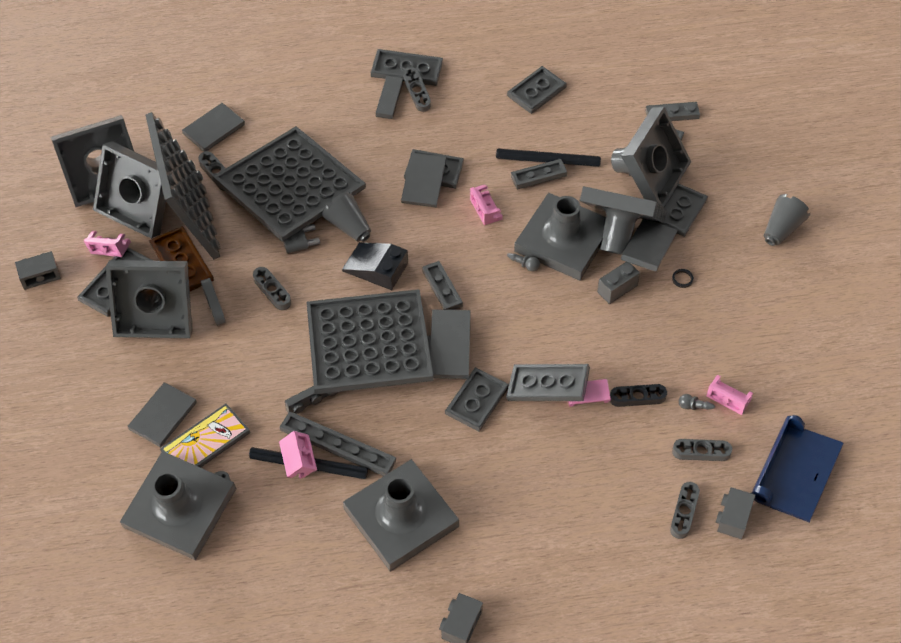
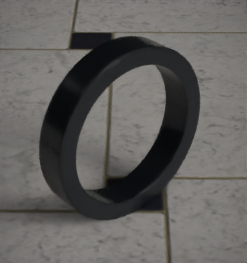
(682, 271)

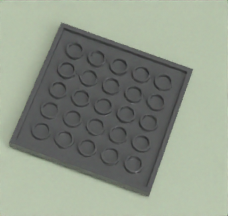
(288, 182)
(182, 186)
(368, 341)

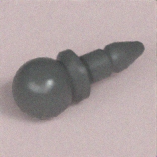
(531, 263)
(686, 401)

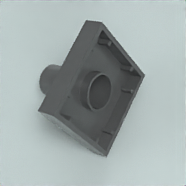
(73, 152)
(654, 157)
(129, 190)
(621, 215)
(562, 235)
(149, 298)
(178, 505)
(401, 514)

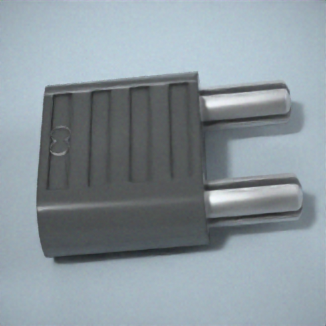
(299, 242)

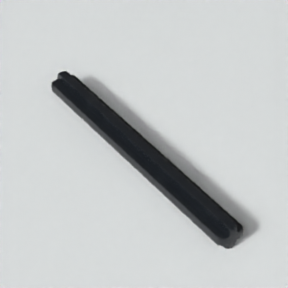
(537, 156)
(322, 465)

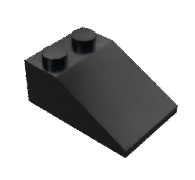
(377, 263)

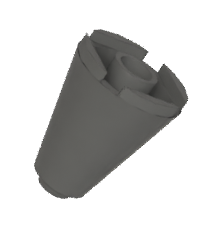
(347, 217)
(785, 219)

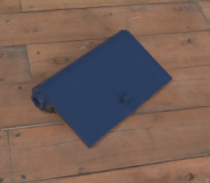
(791, 468)

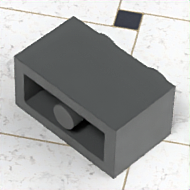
(37, 270)
(618, 282)
(736, 512)
(461, 620)

